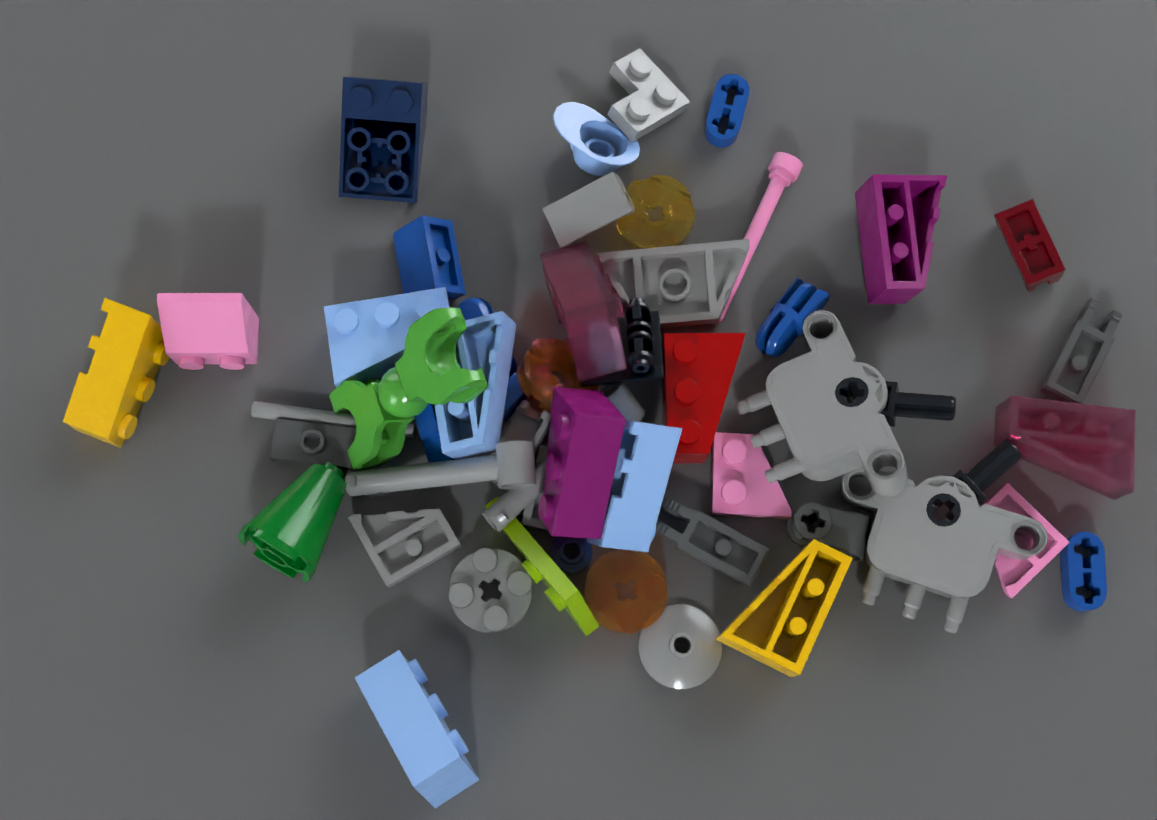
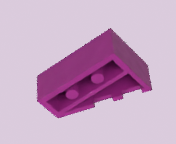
(897, 233)
(580, 462)

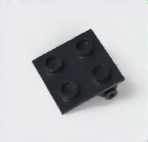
(641, 346)

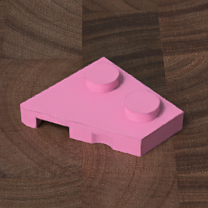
(740, 482)
(1016, 573)

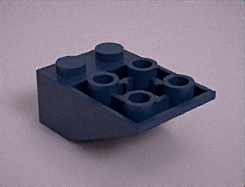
(382, 138)

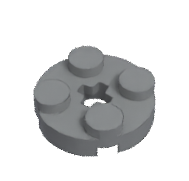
(466, 593)

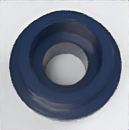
(571, 565)

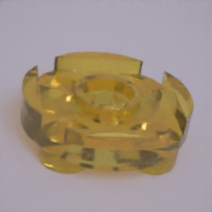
(677, 211)

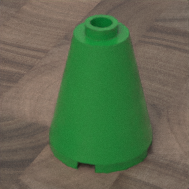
(297, 522)

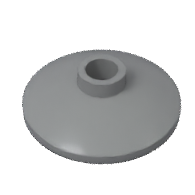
(668, 665)

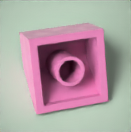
(208, 329)

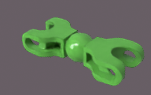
(421, 376)

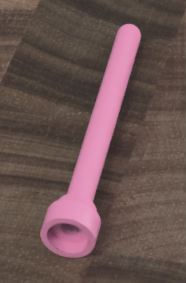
(783, 170)

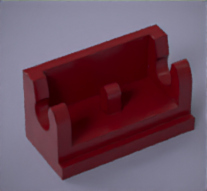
(1030, 245)

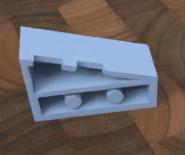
(371, 333)
(476, 426)
(638, 486)
(416, 728)

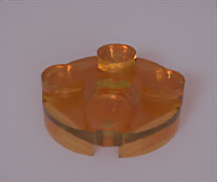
(536, 368)
(650, 588)

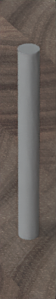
(273, 411)

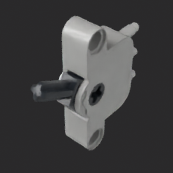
(825, 425)
(942, 555)

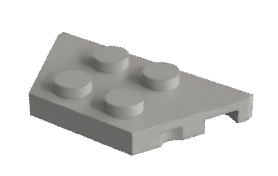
(679, 281)

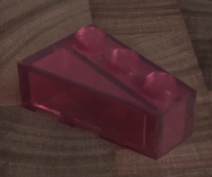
(586, 308)
(1073, 441)

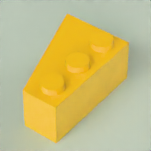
(119, 375)
(790, 610)

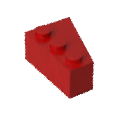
(696, 386)

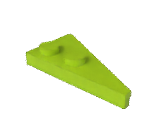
(541, 567)

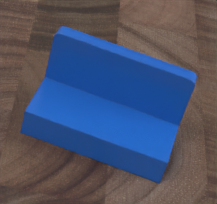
(429, 256)

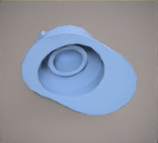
(595, 140)

